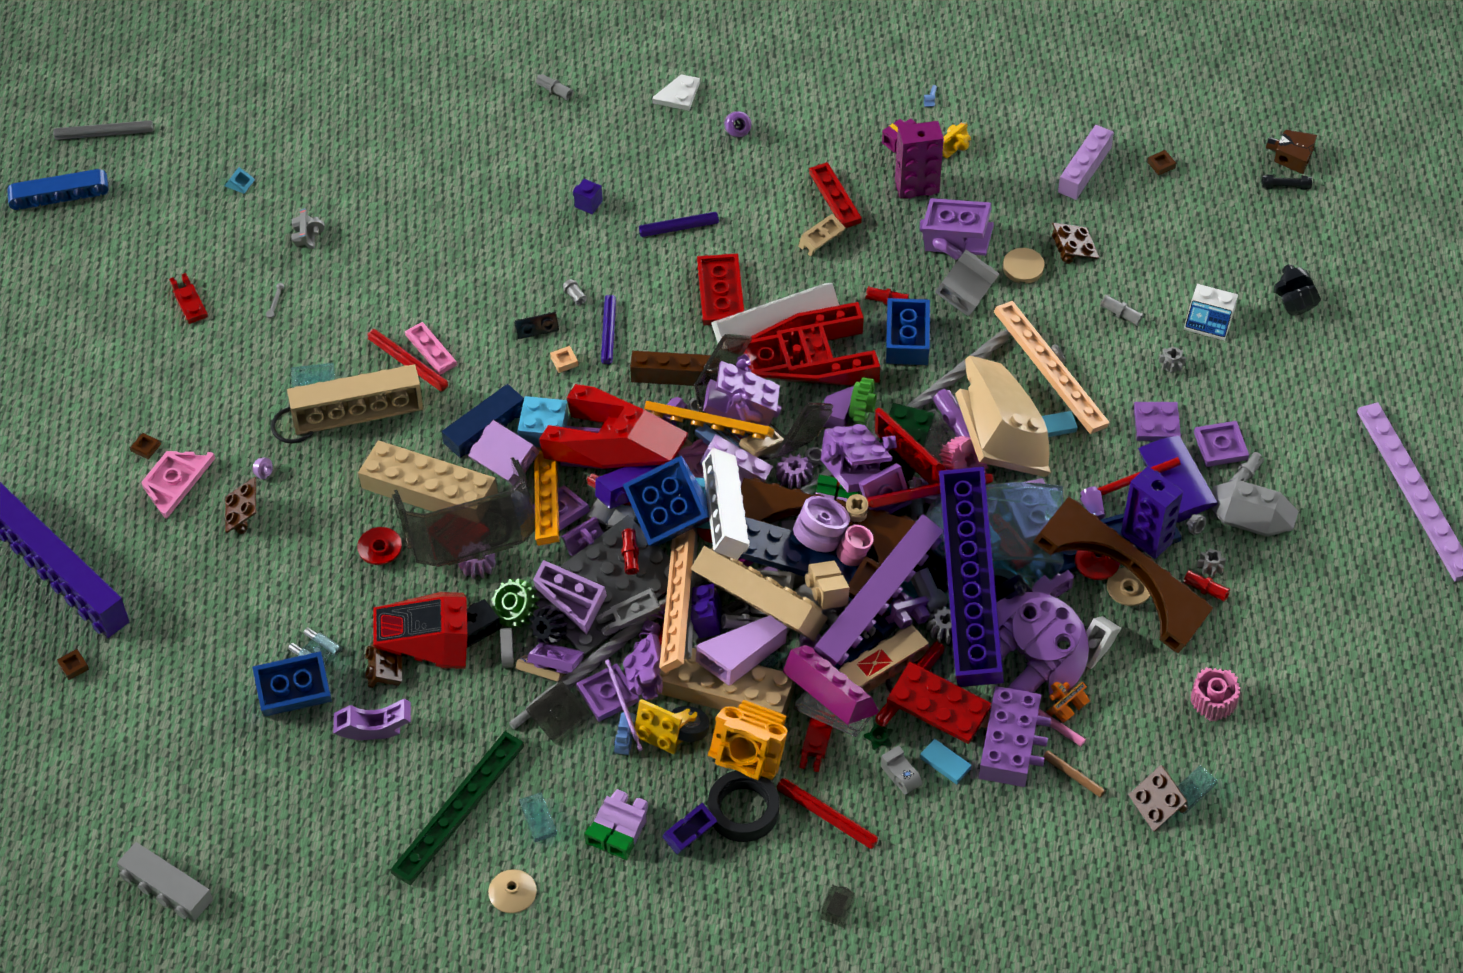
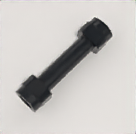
(1304, 182)

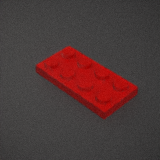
(719, 286)
(939, 702)

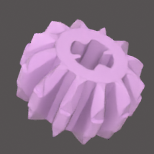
(794, 471)
(478, 567)

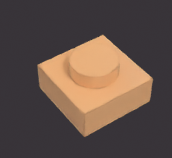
(564, 359)

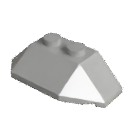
(1253, 508)

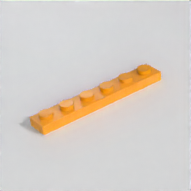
(718, 422)
(546, 500)

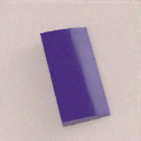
(1196, 493)

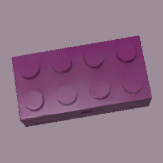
(919, 159)

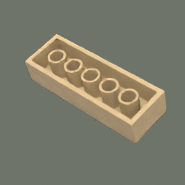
(355, 399)
(422, 479)
(760, 592)
(759, 686)

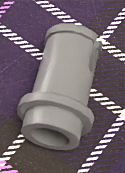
(571, 288)

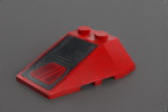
(425, 628)

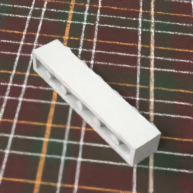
(771, 313)
(725, 504)

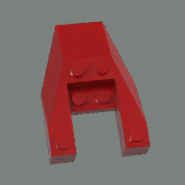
(801, 352)
(625, 439)

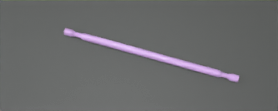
(624, 706)

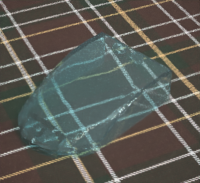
(1016, 518)

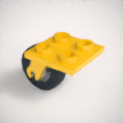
(669, 728)

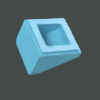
(240, 181)

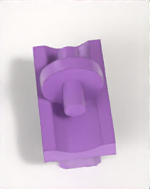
(582, 536)
(905, 608)

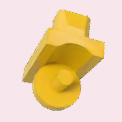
(955, 139)

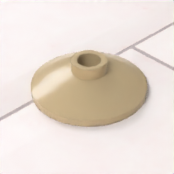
(1123, 580)
(512, 900)

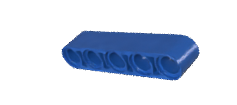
(57, 189)

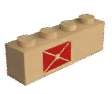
(886, 659)

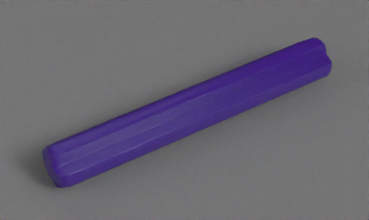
(678, 224)
(608, 329)

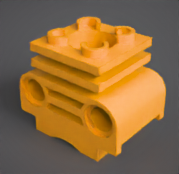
(749, 740)

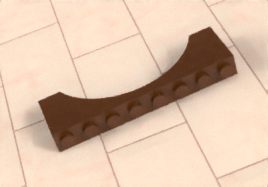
(774, 502)
(1177, 606)

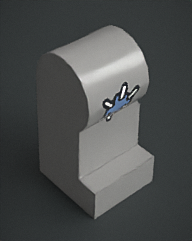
(900, 770)

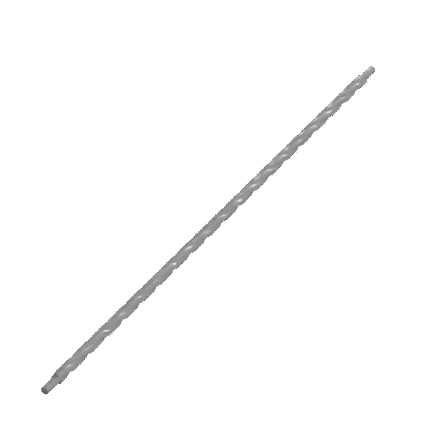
(634, 629)

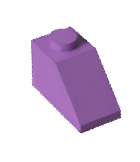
(841, 406)

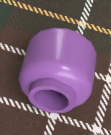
(744, 126)

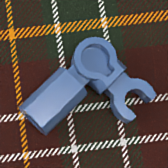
(624, 737)

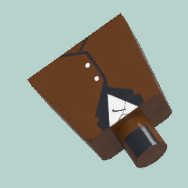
(1293, 149)

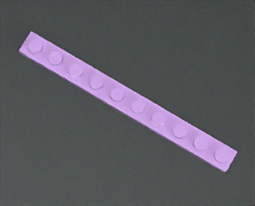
(1414, 488)

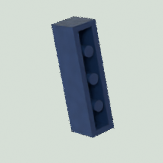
(467, 430)

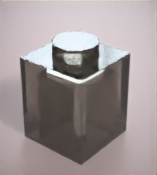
(838, 905)

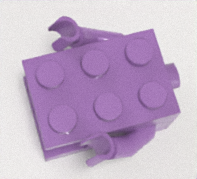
(957, 227)
(742, 394)
(854, 454)

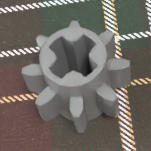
(1172, 359)
(1211, 562)

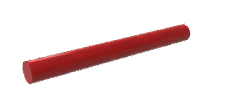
(1126, 481)

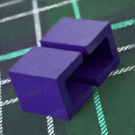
(706, 611)
(694, 826)

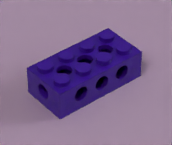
(1151, 512)

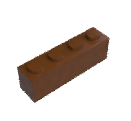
(666, 367)

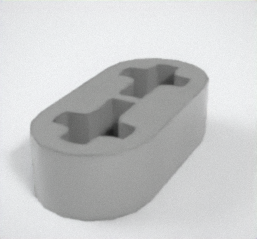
(507, 654)

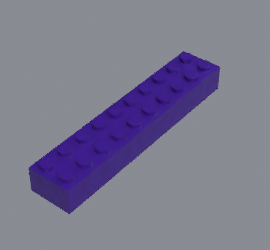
(60, 566)
(971, 577)

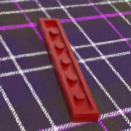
(910, 494)

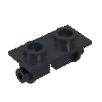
(536, 325)
(1012, 588)

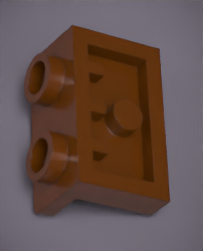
(383, 667)

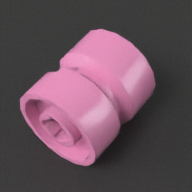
(854, 545)

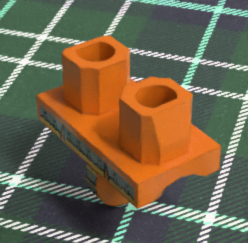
(1076, 696)

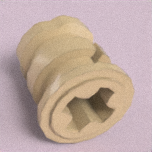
(857, 501)

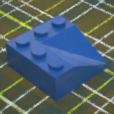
(667, 501)

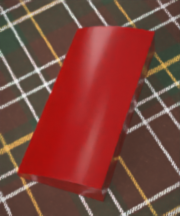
(908, 448)

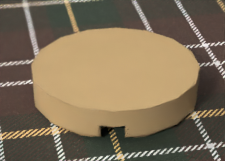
(1023, 265)

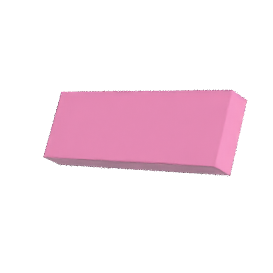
(431, 348)

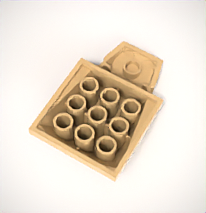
(1003, 419)

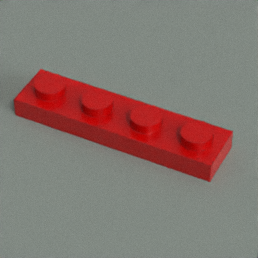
(835, 195)

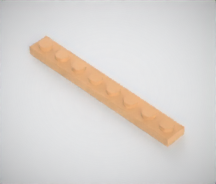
(1051, 367)
(677, 602)

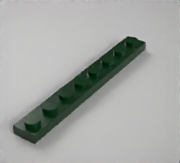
(457, 808)

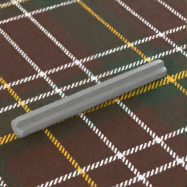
(103, 130)

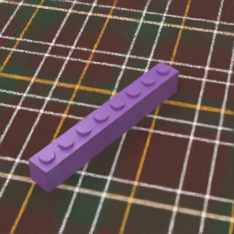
(877, 591)

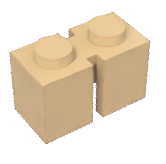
(827, 585)

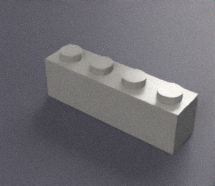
(164, 881)

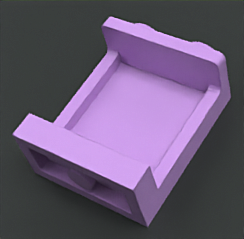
(497, 448)

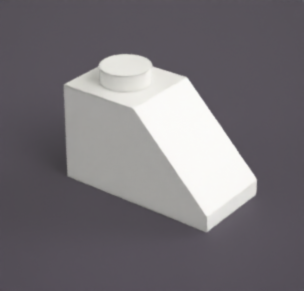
(1100, 638)

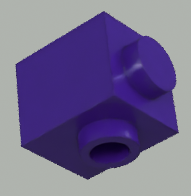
(587, 196)

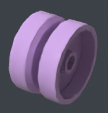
(821, 524)

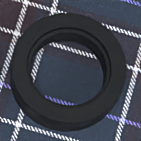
(749, 831)

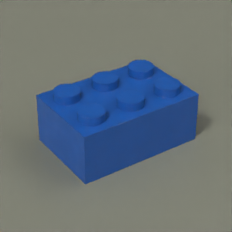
(908, 331)
(292, 684)

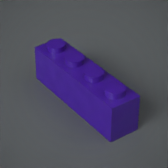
(610, 487)

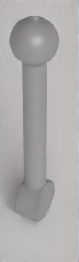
(270, 314)

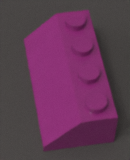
(829, 685)

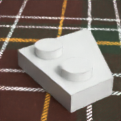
(678, 93)

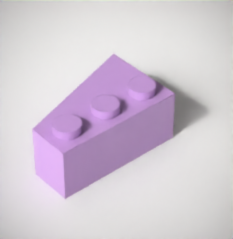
(570, 593)

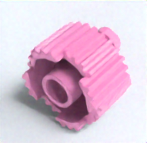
(960, 454)
(1215, 693)

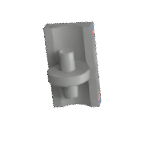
(308, 228)

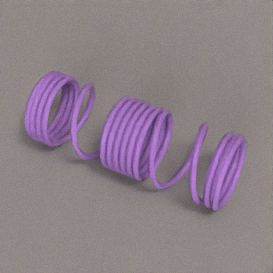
(650, 626)

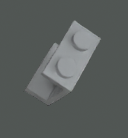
(967, 283)

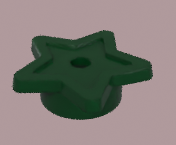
(883, 732)

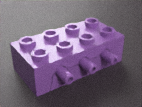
(1011, 737)

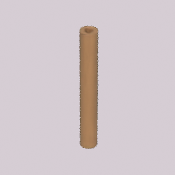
(1074, 774)

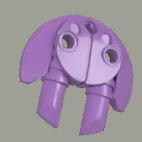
(1039, 638)

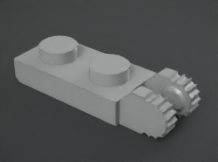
(629, 611)

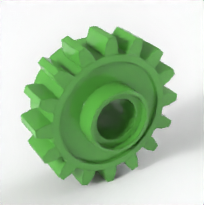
(862, 401)
(515, 592)

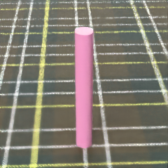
(1067, 732)

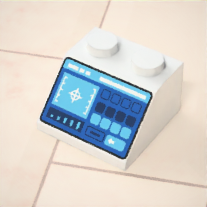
(1211, 312)

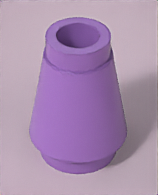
(1093, 502)

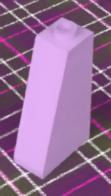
(741, 649)

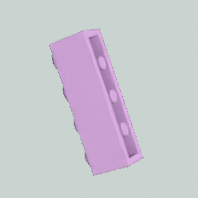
(1085, 162)

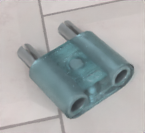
(319, 642)

